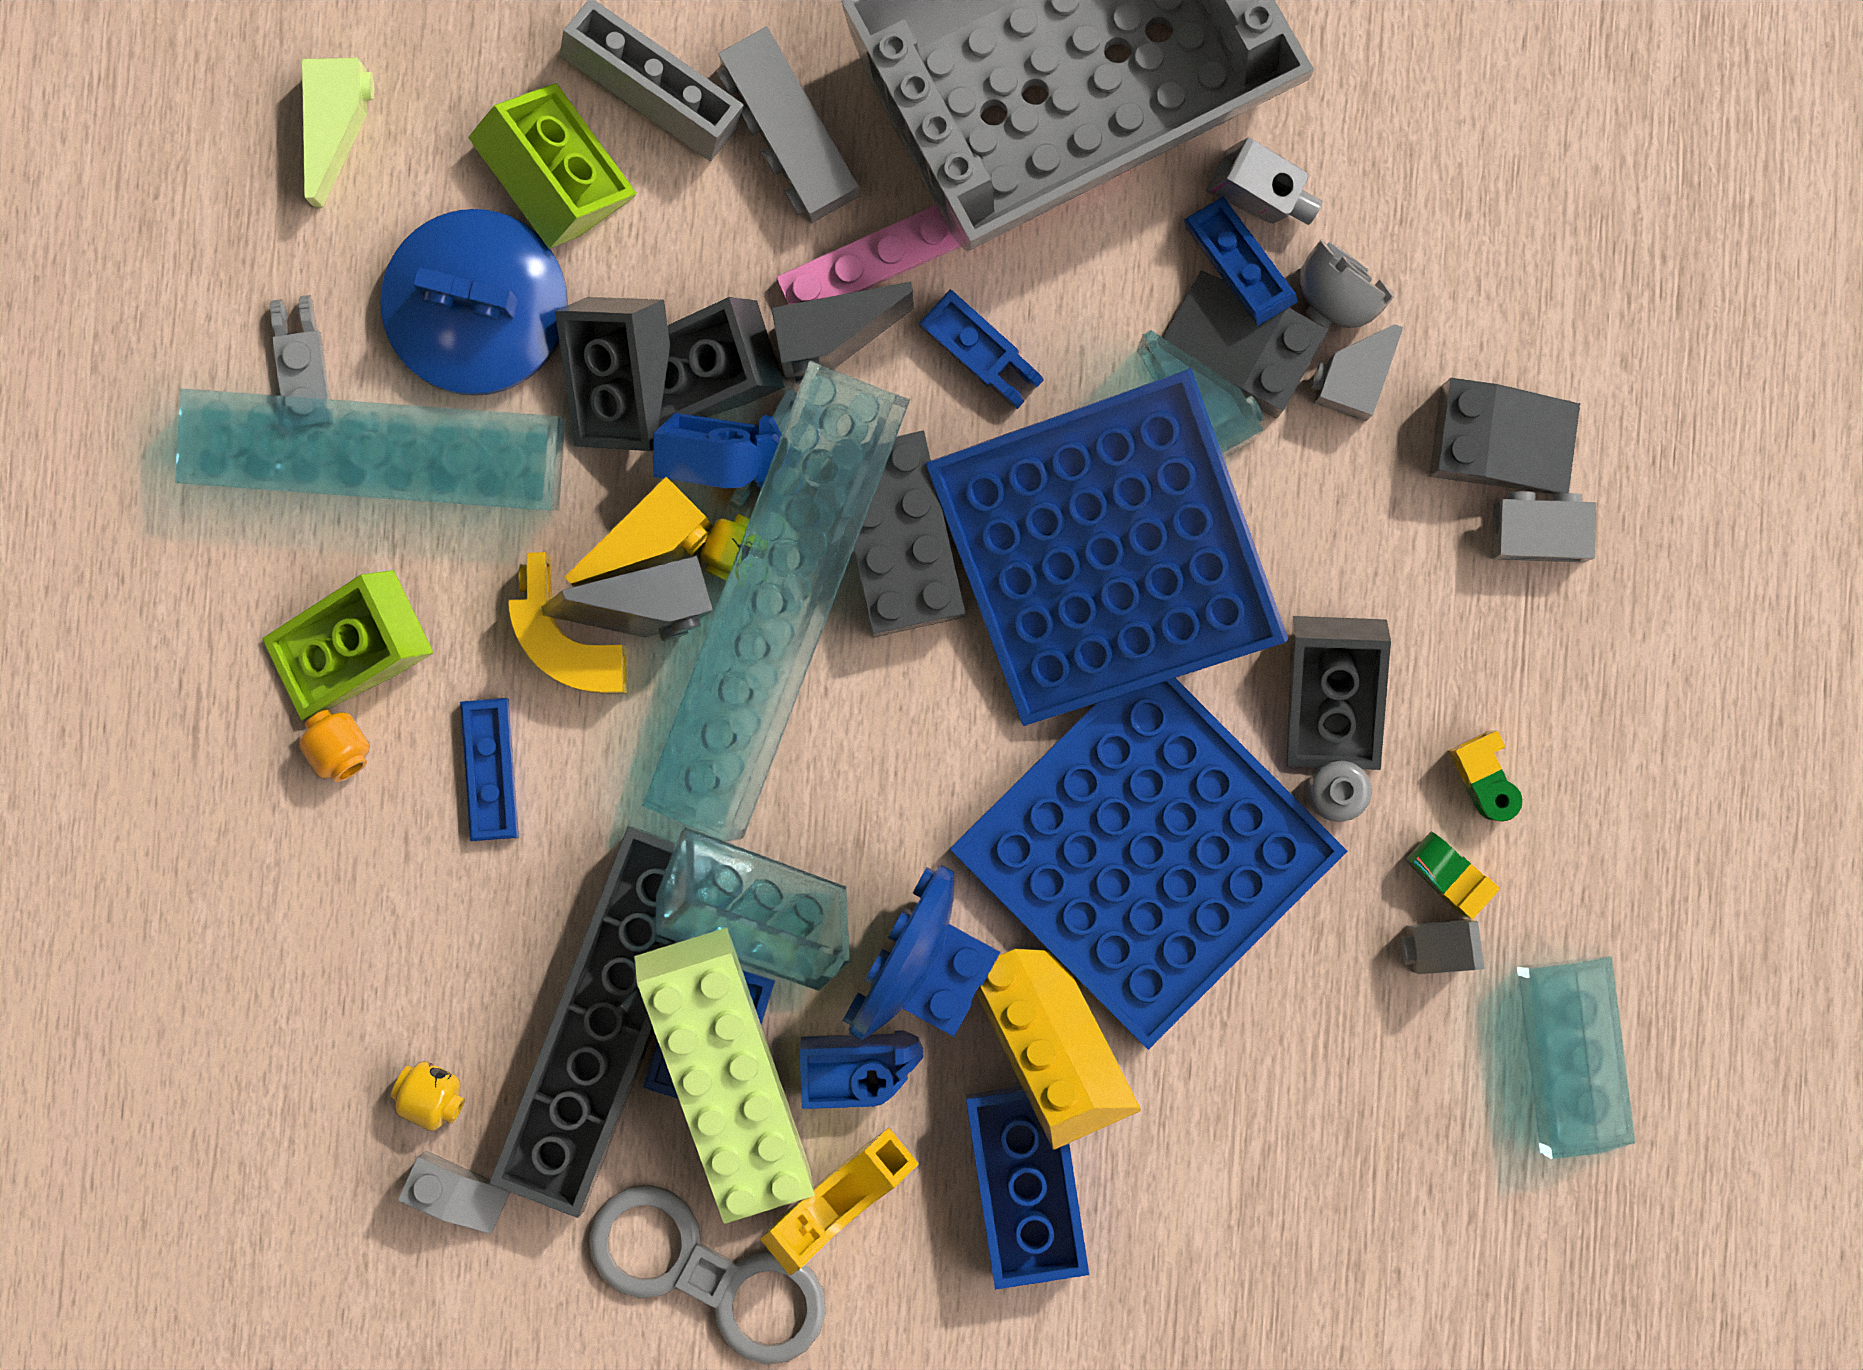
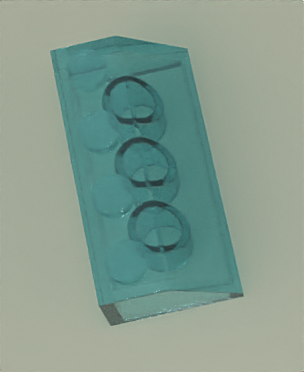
(774, 912)
(1576, 1057)

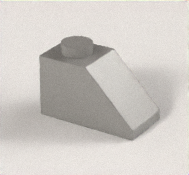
(1357, 374)
(1443, 946)
(453, 1193)

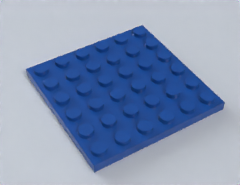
(1107, 548)
(1148, 853)

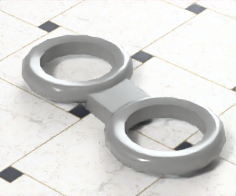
(704, 1275)

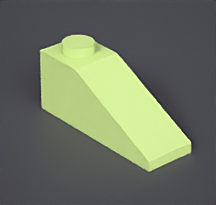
(332, 117)

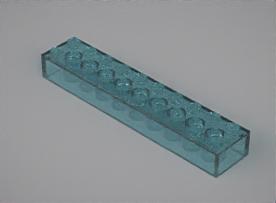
(775, 602)

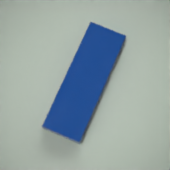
(1240, 261)
(489, 769)

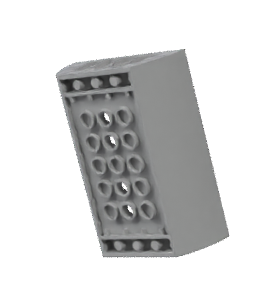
(955, 58)

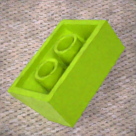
(551, 164)

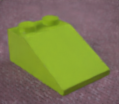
(347, 643)

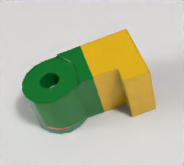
(1484, 777)
(1452, 876)

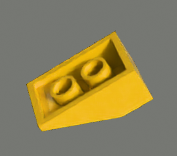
(651, 535)

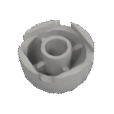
(1340, 288)

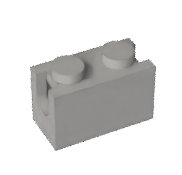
(1544, 529)

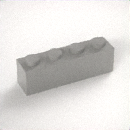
(650, 79)
(788, 125)

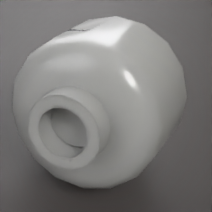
(1339, 791)

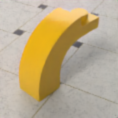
(578, 665)
(838, 1200)

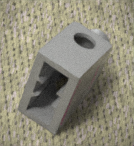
(1247, 180)

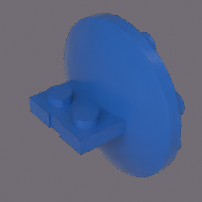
(473, 302)
(929, 968)

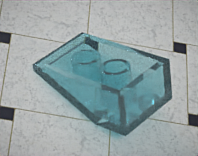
(1232, 415)

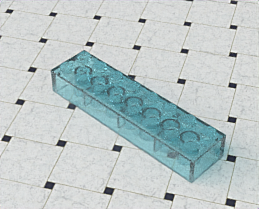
(369, 449)

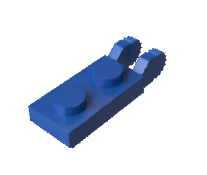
(977, 346)

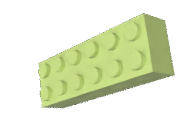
(724, 1075)

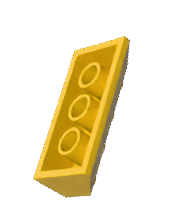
(1055, 1046)

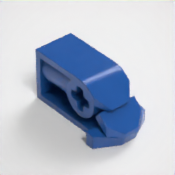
(714, 450)
(837, 1067)

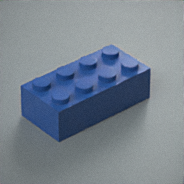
(1024, 1192)

